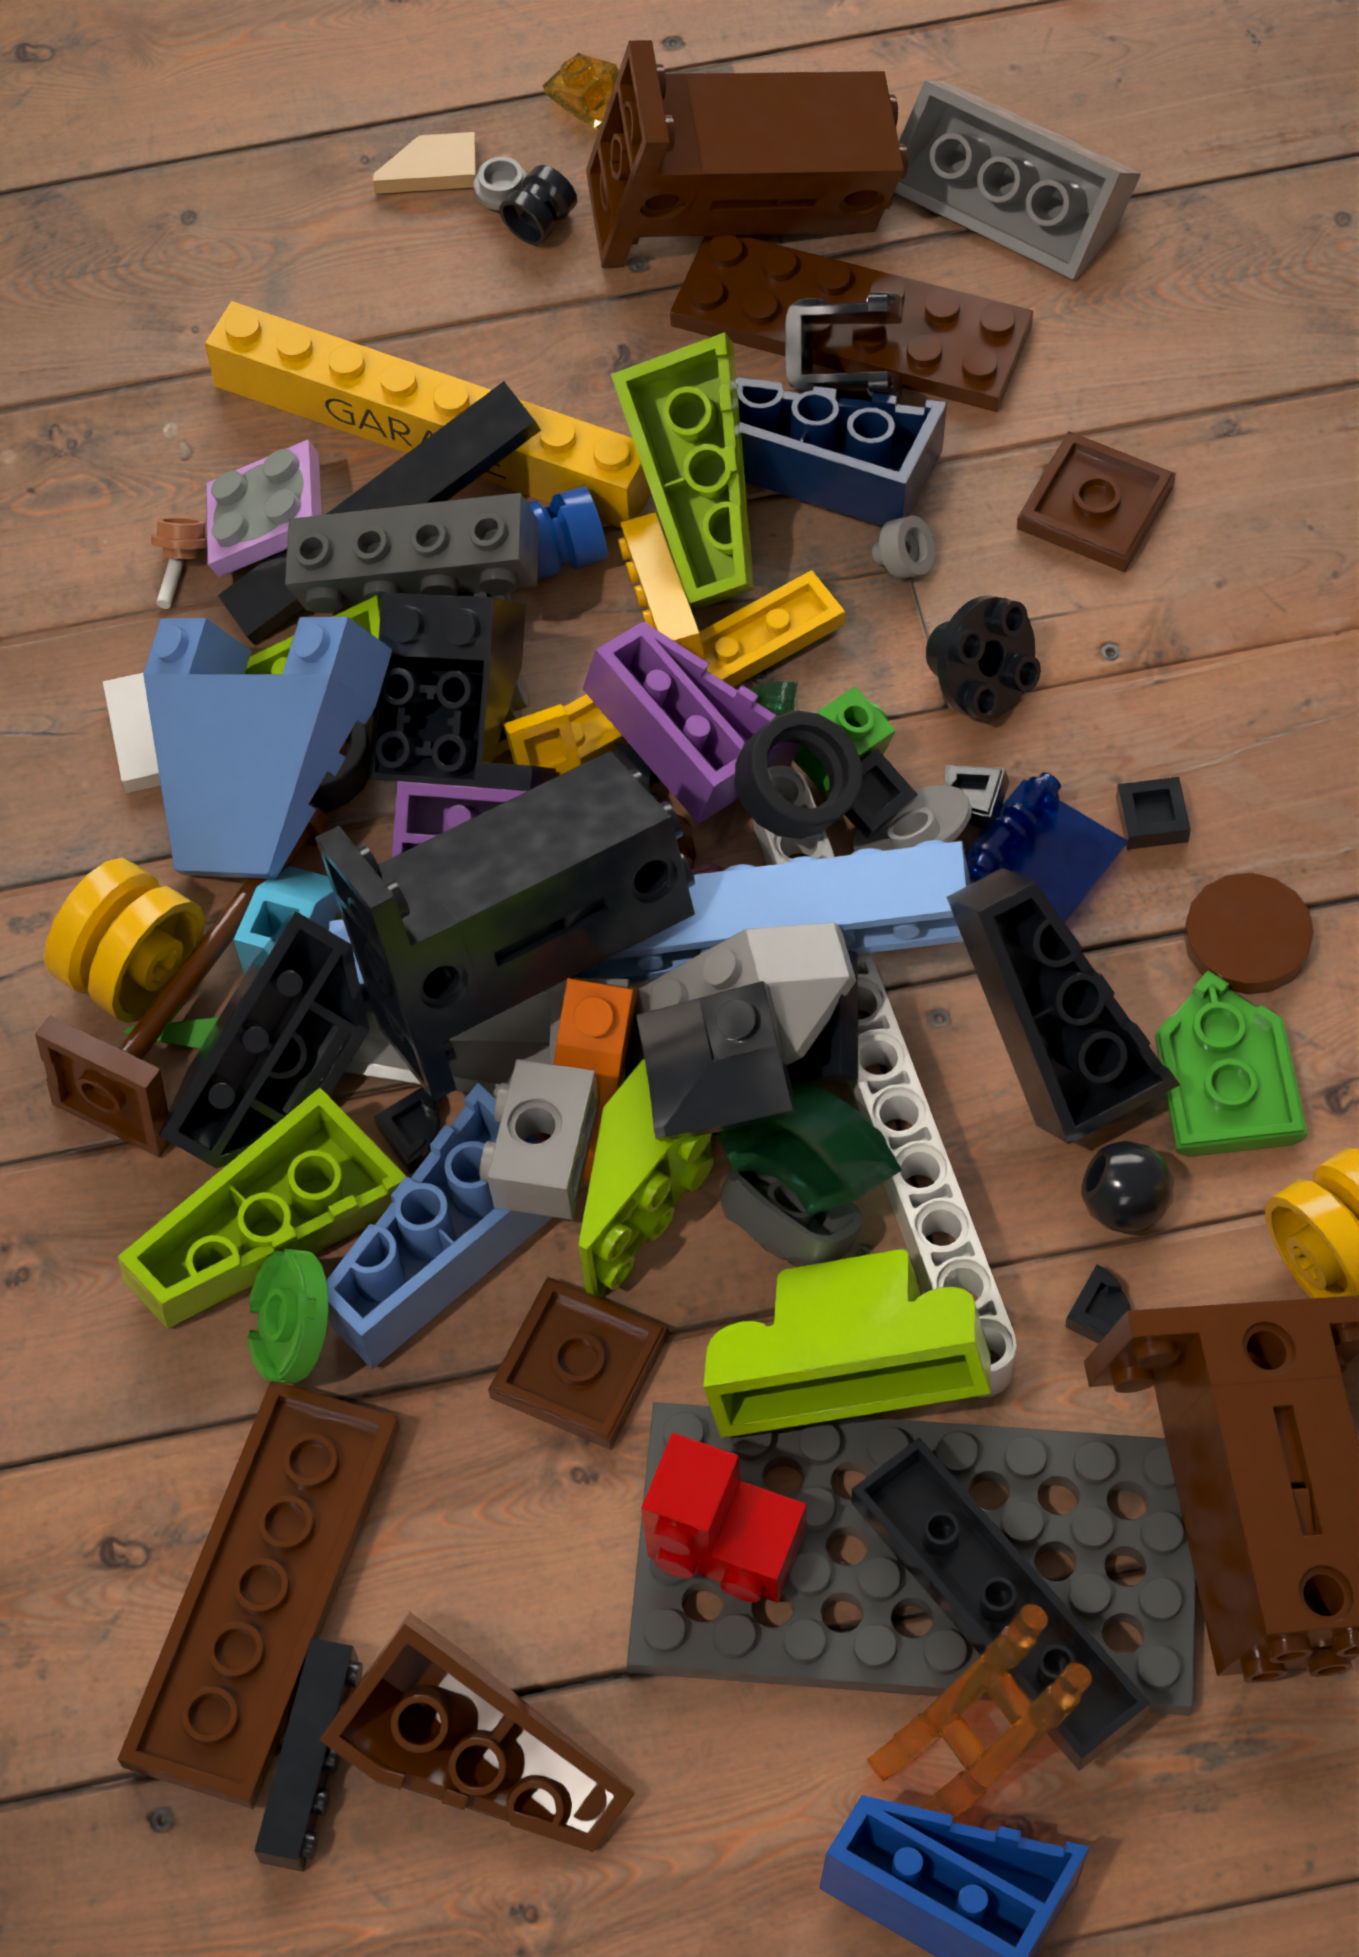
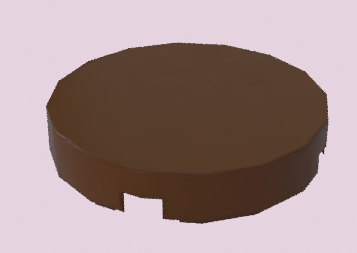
(1249, 932)

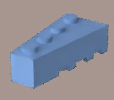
(428, 1242)

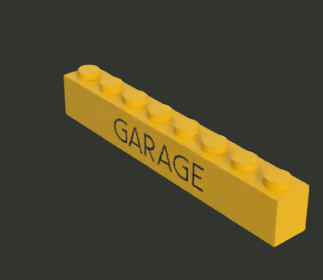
(407, 403)

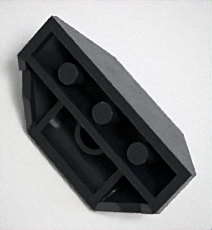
(273, 1045)

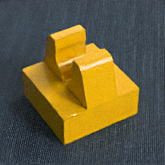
(543, 740)

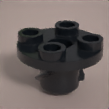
(984, 656)

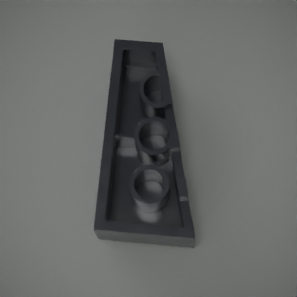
(1055, 1013)

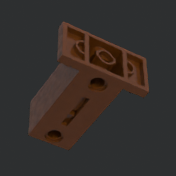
(740, 154)
(1258, 1469)

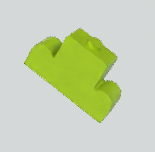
(844, 1346)

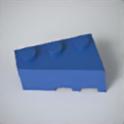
(950, 1882)

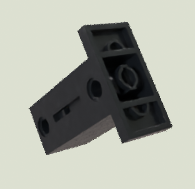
(507, 905)

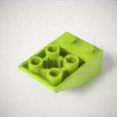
(633, 1184)

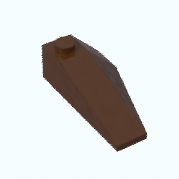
(459, 1735)

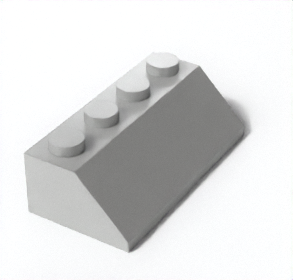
(1012, 178)

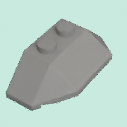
(800, 963)

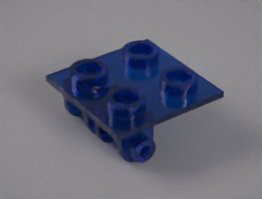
(1045, 844)

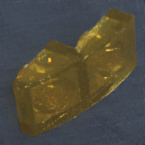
(583, 87)

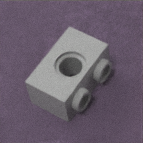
(546, 1174)

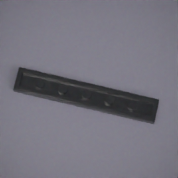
(426, 474)

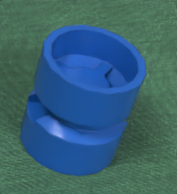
(568, 532)

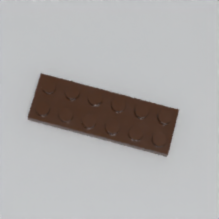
(943, 347)
(259, 1594)

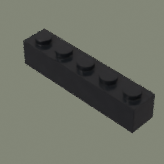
(304, 1761)

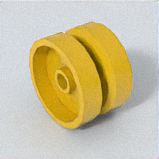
(122, 938)
(1319, 1227)

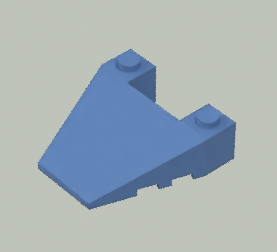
(252, 748)

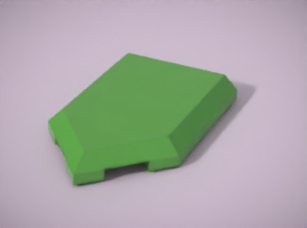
(1231, 1073)

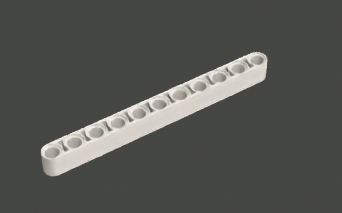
(917, 1148)

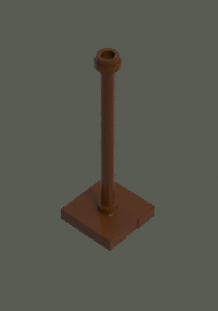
(114, 1084)

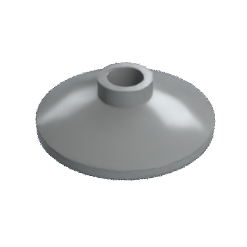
(935, 814)

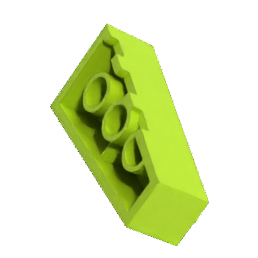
(691, 452)
(291, 1189)

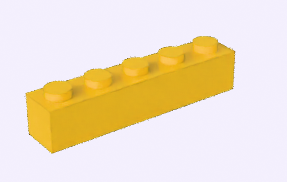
(658, 582)

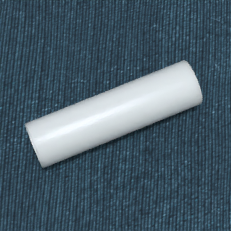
(169, 583)

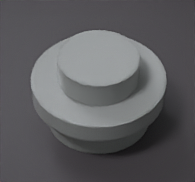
(497, 180)

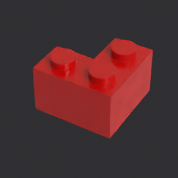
(717, 1526)

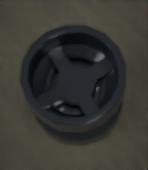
(542, 200)

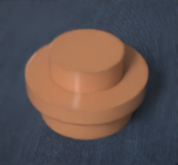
(180, 537)

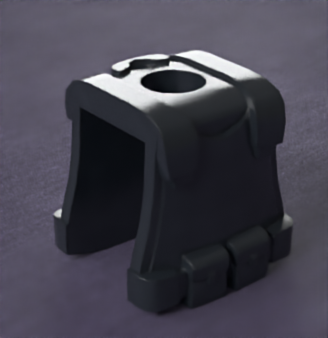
(802, 314)

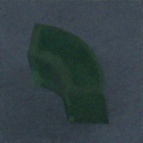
(820, 1154)

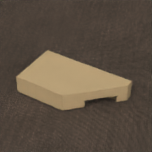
(430, 164)

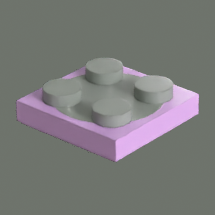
(254, 504)

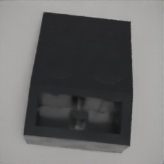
(444, 685)

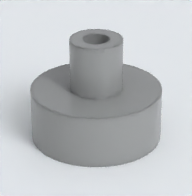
(905, 547)

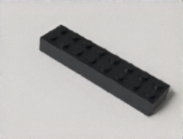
(985, 1584)

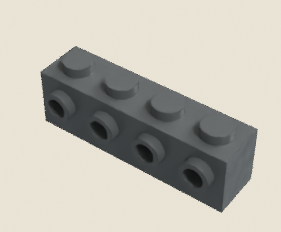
(413, 550)

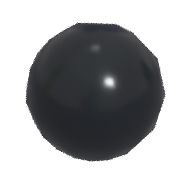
(1127, 1187)

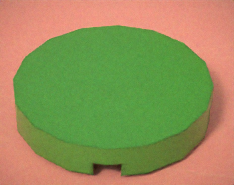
(292, 1315)

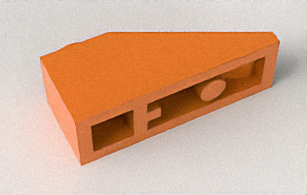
(596, 1037)

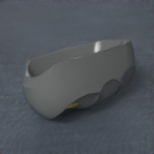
(782, 1224)

